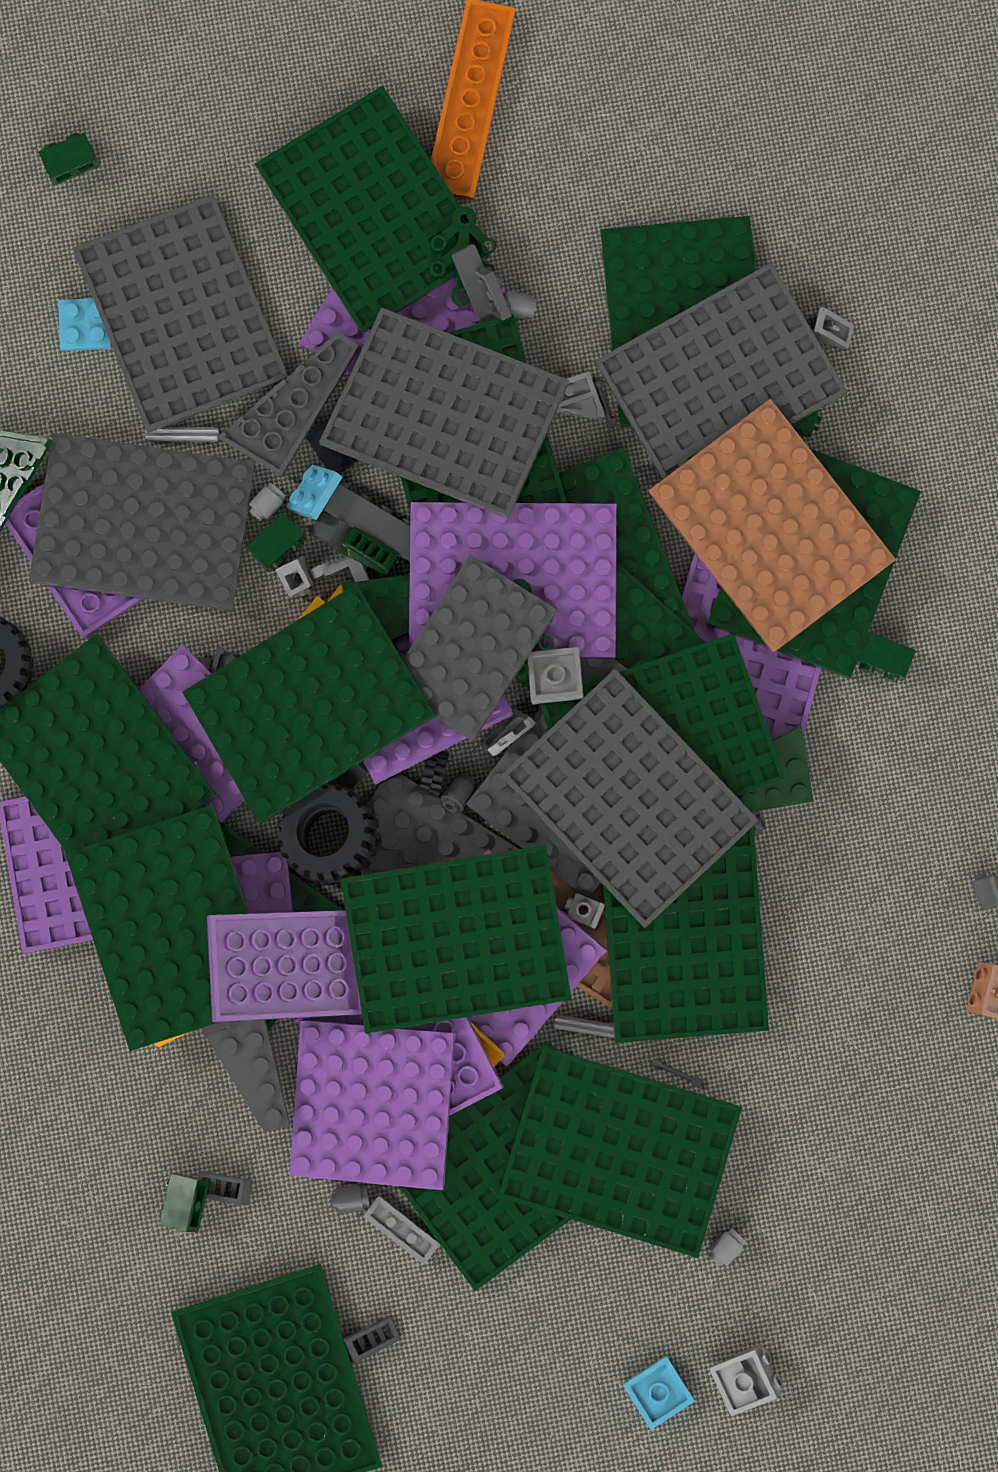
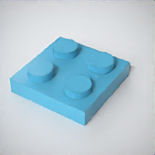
(81, 326)
(313, 491)
(658, 1392)

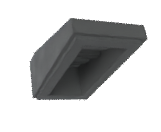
(244, 1190)
(357, 1335)

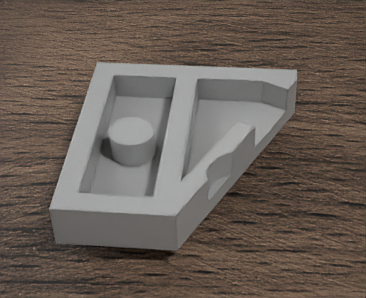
(581, 398)
(507, 732)

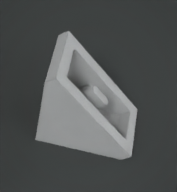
(832, 329)

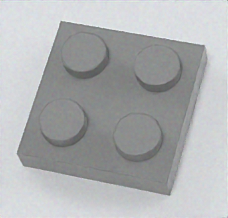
(555, 675)

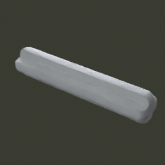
(184, 434)
(583, 1026)

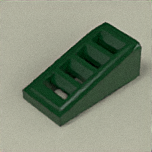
(364, 539)

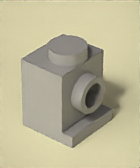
(288, 577)
(594, 910)

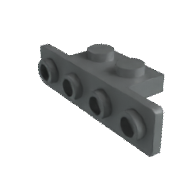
(481, 285)

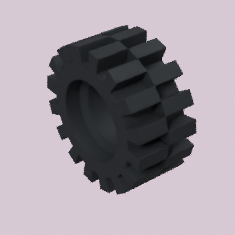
(434, 774)

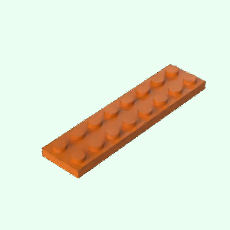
(471, 95)

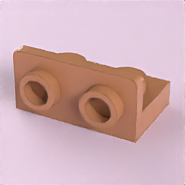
(984, 991)

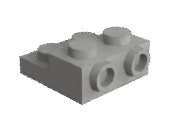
(747, 1380)

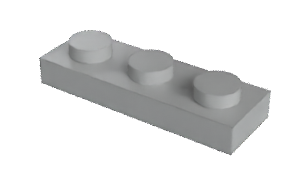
(401, 1230)

